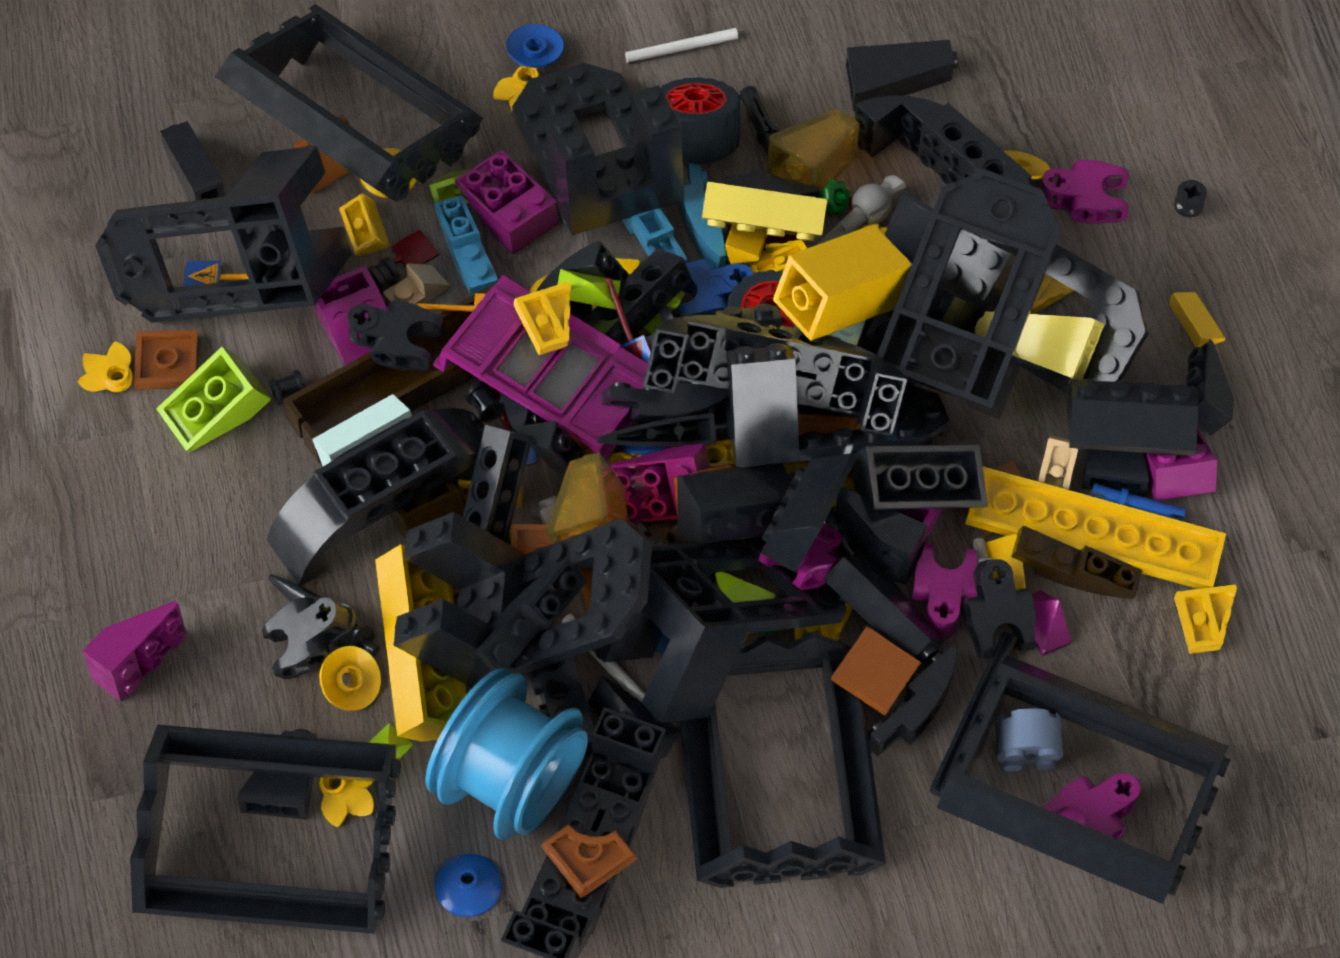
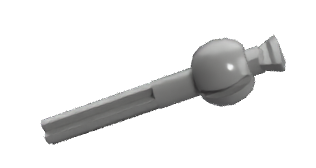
(870, 206)

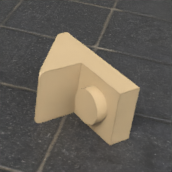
(420, 286)
(1058, 463)

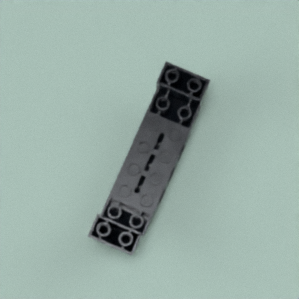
(935, 134)
(827, 369)
(549, 438)
(372, 484)
(605, 801)

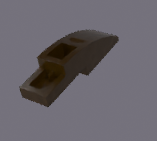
(1076, 568)

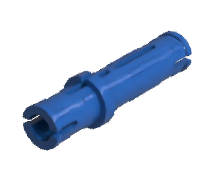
(1138, 502)

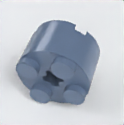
(1029, 739)

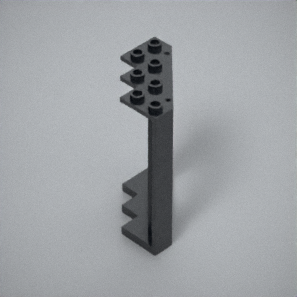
(256, 77)
(1057, 834)
(862, 842)
(259, 901)

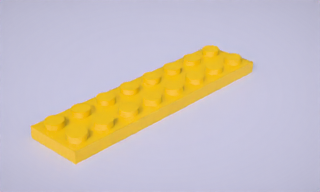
(1137, 537)

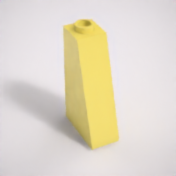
(1055, 341)

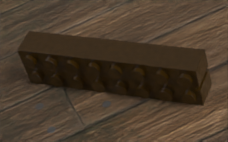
(367, 382)

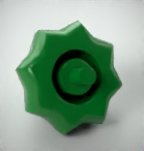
(836, 195)

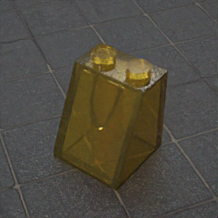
(814, 149)
(587, 498)

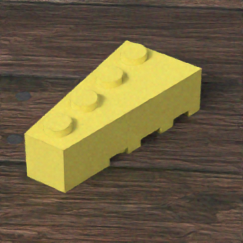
(764, 210)

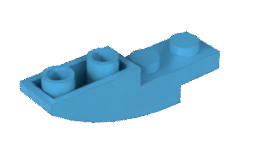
(654, 232)
(706, 239)
(465, 244)

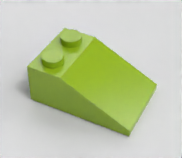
(213, 400)

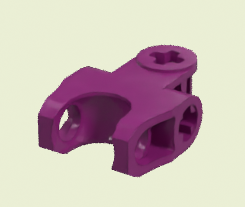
(1084, 193)
(816, 562)
(943, 589)
(1098, 805)

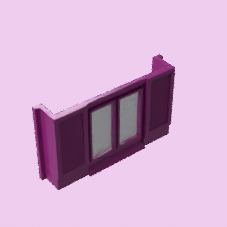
(553, 385)

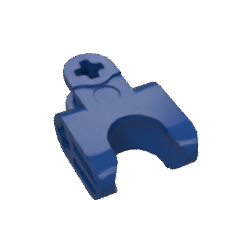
(711, 286)

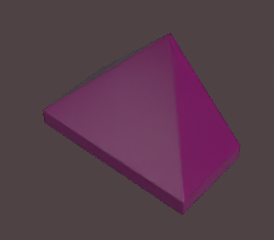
(1050, 624)

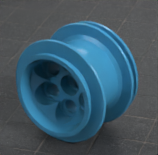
(507, 754)

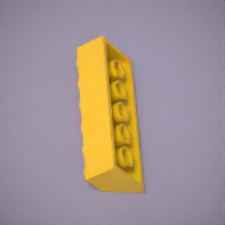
(420, 692)

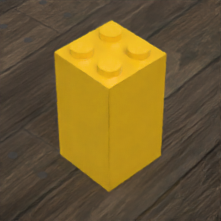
(842, 282)

